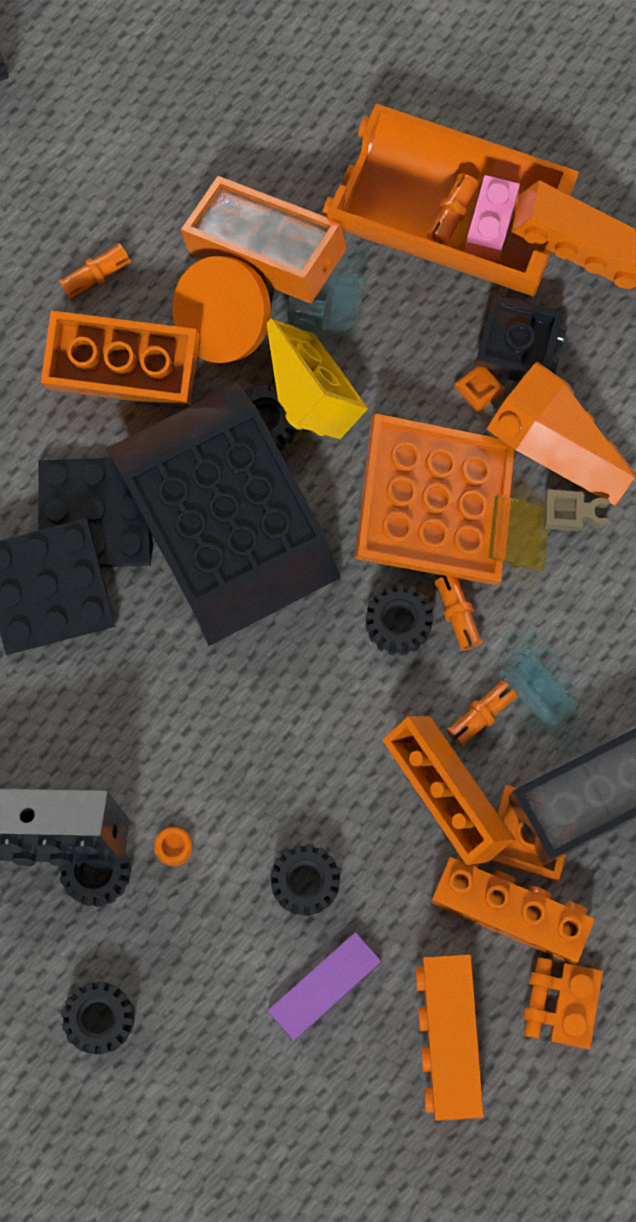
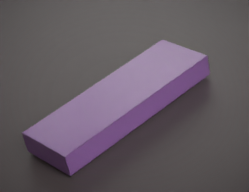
(324, 986)

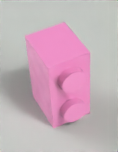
(492, 218)

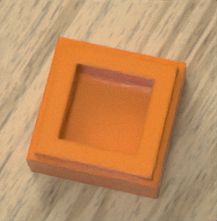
(479, 388)

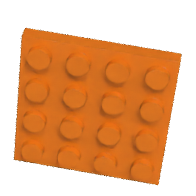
(432, 498)

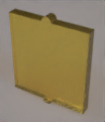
(518, 533)

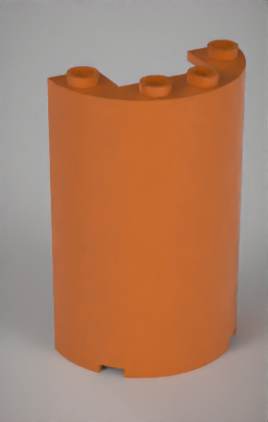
(411, 168)

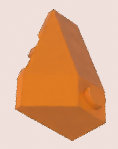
(554, 429)

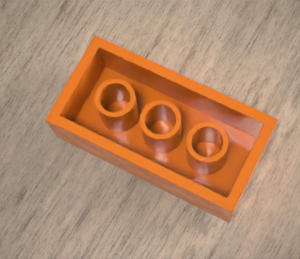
(120, 359)

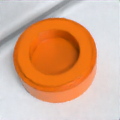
(173, 846)

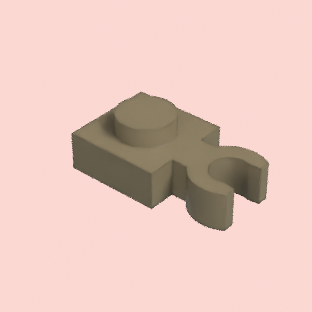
(568, 510)

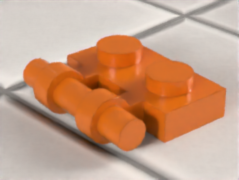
(575, 1004)

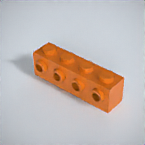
(577, 233)
(448, 789)
(513, 910)
(451, 1038)

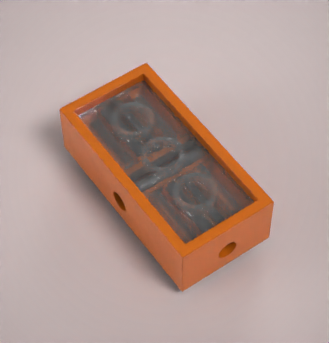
(280, 240)

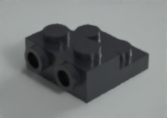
(519, 336)

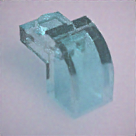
(336, 314)

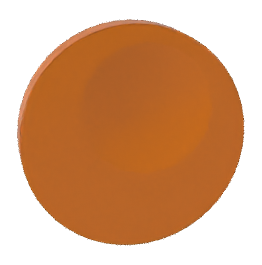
(225, 305)

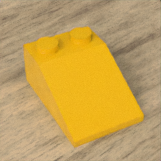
(311, 383)

